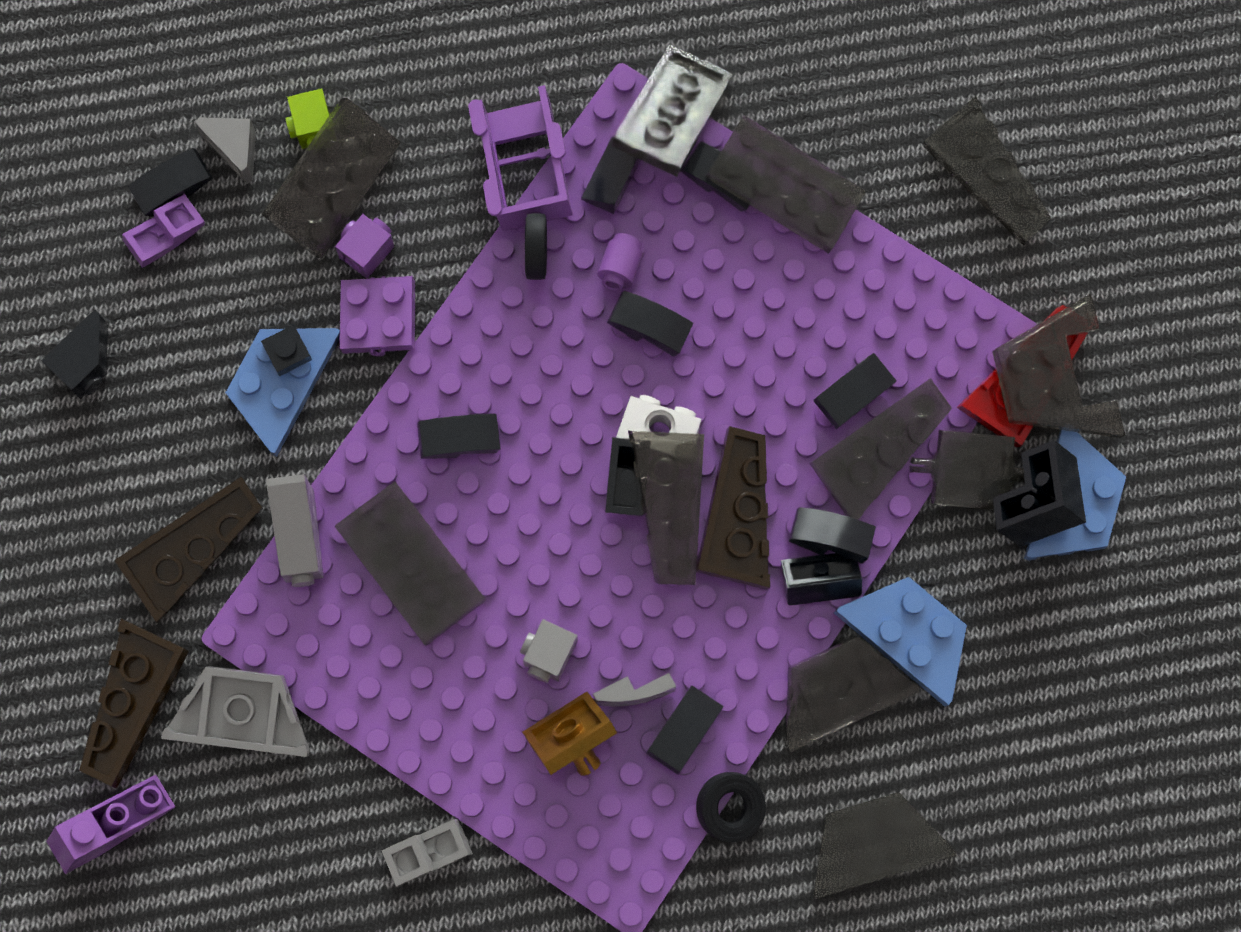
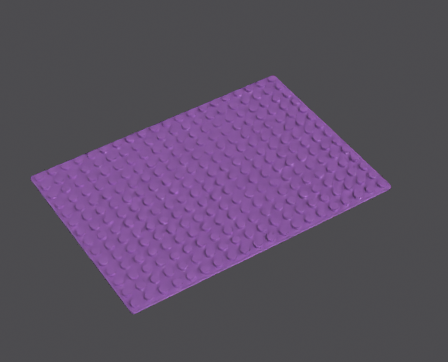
(532, 525)

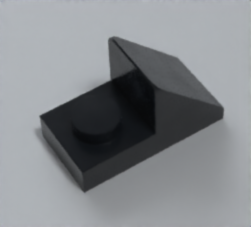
(623, 486)

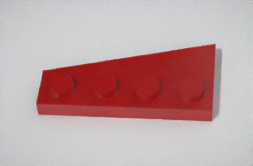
(987, 402)

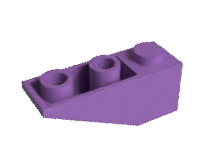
(108, 823)

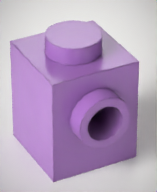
(365, 244)

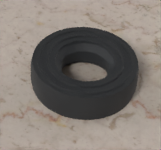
(535, 246)
(752, 814)

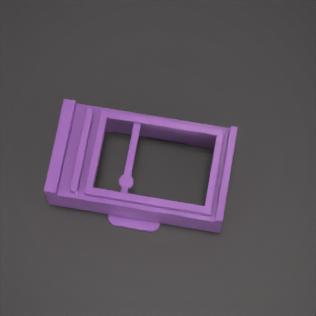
(514, 125)

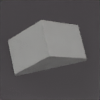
(232, 140)

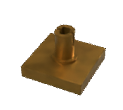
(571, 735)

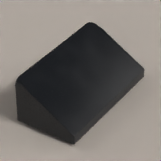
(610, 179)
(821, 578)

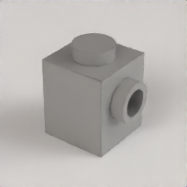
(548, 651)

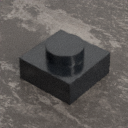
(286, 350)

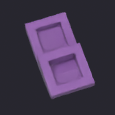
(164, 232)

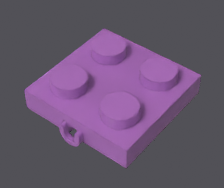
(377, 315)

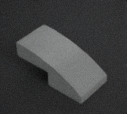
(623, 694)
(427, 852)

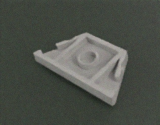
(239, 712)

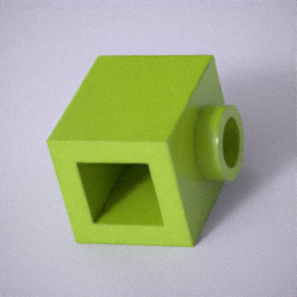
(308, 114)

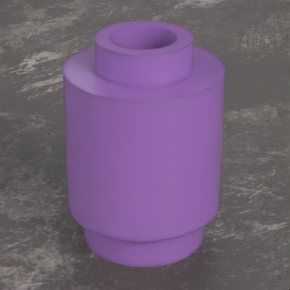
(620, 262)

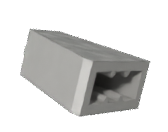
(295, 529)

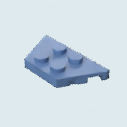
(275, 401)
(1101, 495)
(911, 633)

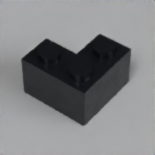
(1047, 501)

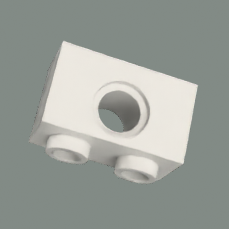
(647, 410)

